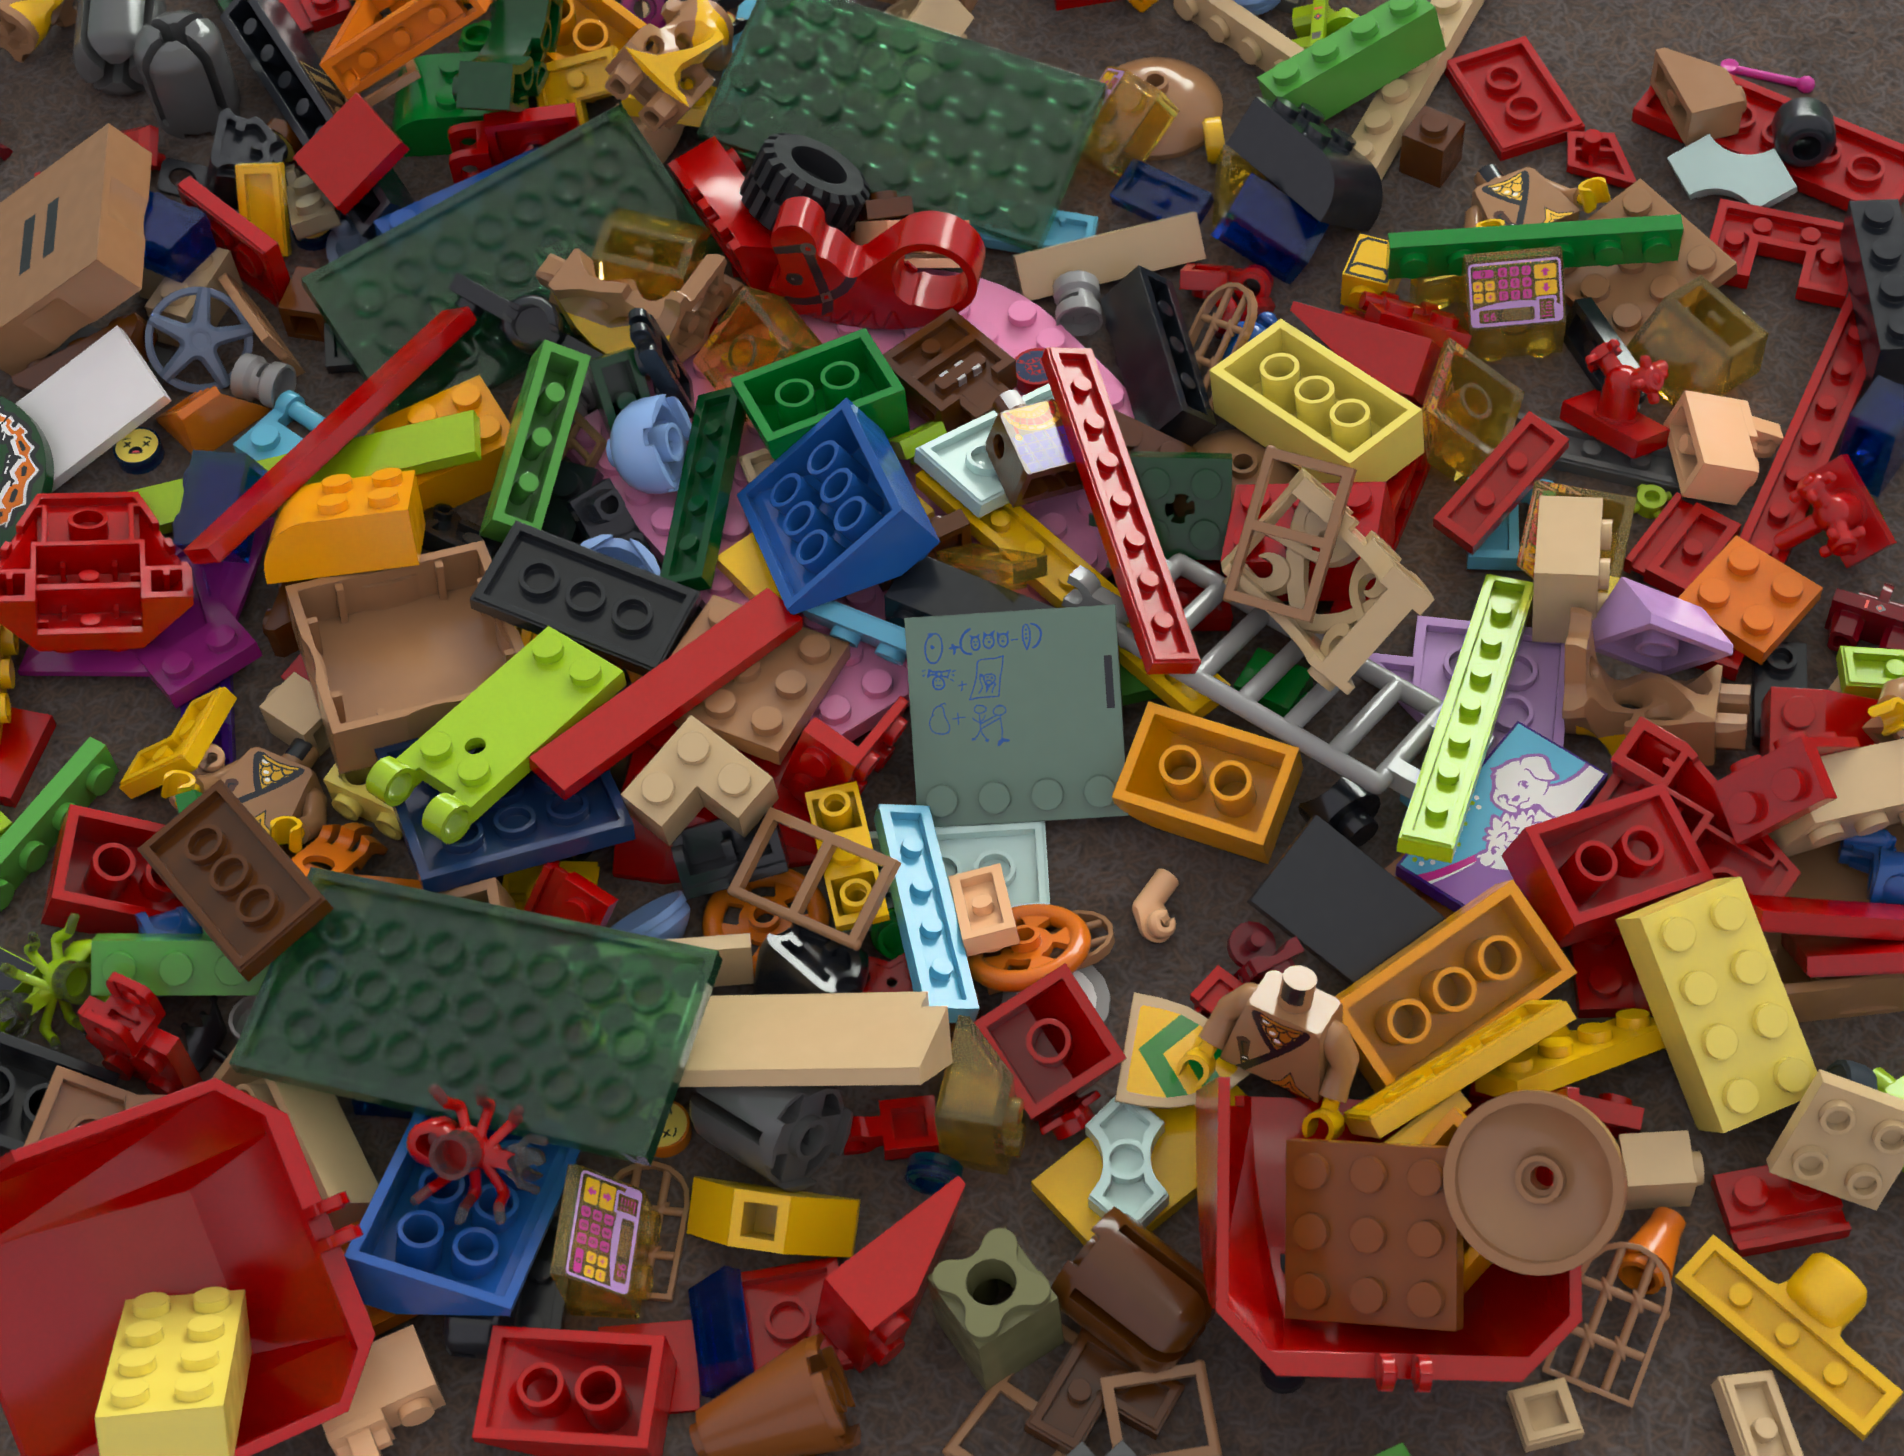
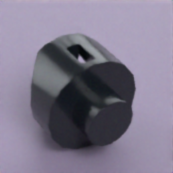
(1347, 810)

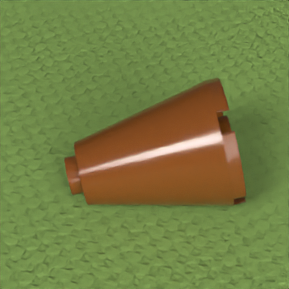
(782, 1408)

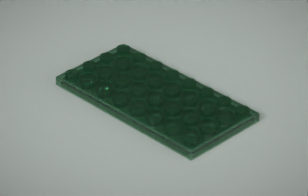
(911, 111)
(498, 238)
(474, 993)

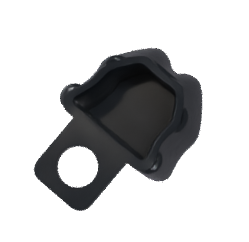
(234, 142)
(808, 964)

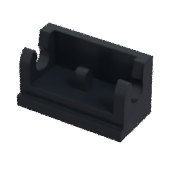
(713, 851)

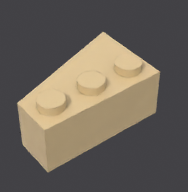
(1868, 799)

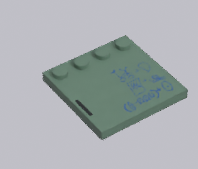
(1016, 714)

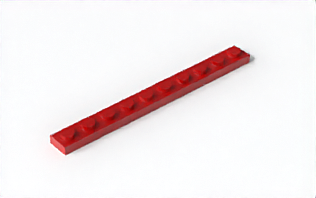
(1805, 447)

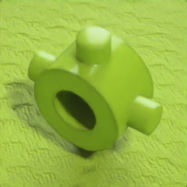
(1651, 500)

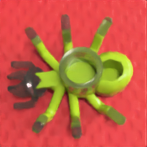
(63, 980)

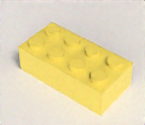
(1316, 405)
(1719, 1004)
(176, 1375)

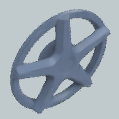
(196, 338)

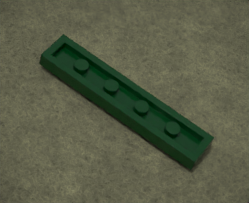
(704, 490)

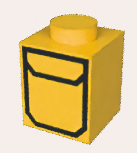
(1366, 271)

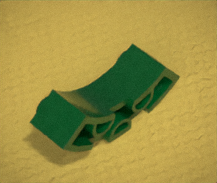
(512, 57)

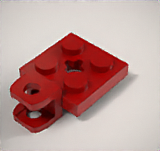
(506, 136)
(130, 1040)

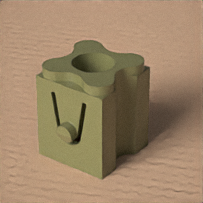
(1000, 1336)

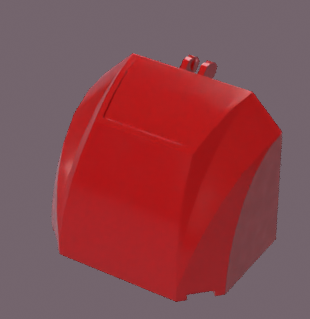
(1241, 1196)
(173, 1203)

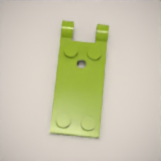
(512, 716)

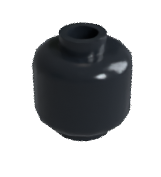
(1803, 132)

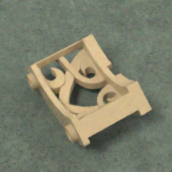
(1349, 634)

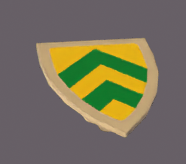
(1154, 1043)

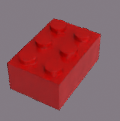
(1370, 506)

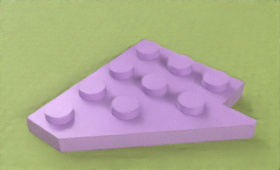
(1533, 690)

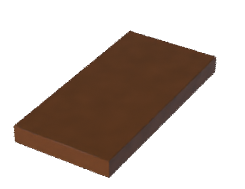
(235, 880)

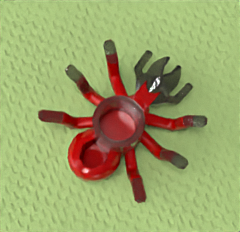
(464, 1149)

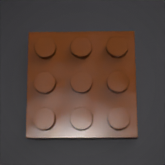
(1371, 1236)

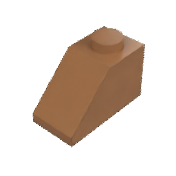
(1697, 96)

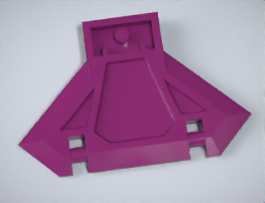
(190, 653)

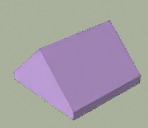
(1656, 630)

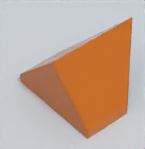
(209, 419)

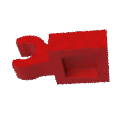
(901, 1128)

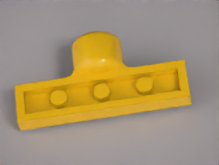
(1575, 1054)
(1797, 1327)

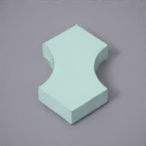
(1712, 170)
(1125, 1143)

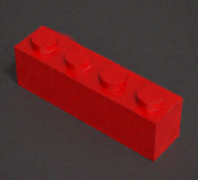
(712, 186)

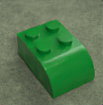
(427, 106)
(803, 388)

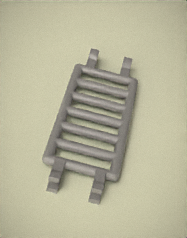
(1393, 771)

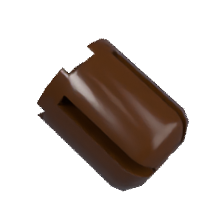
(1135, 1294)

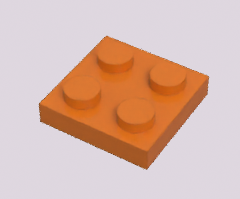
(1752, 598)

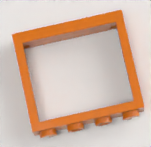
(376, 46)

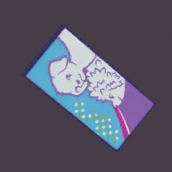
(1517, 787)

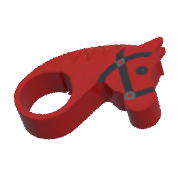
(871, 283)

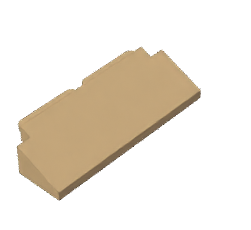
(819, 1040)

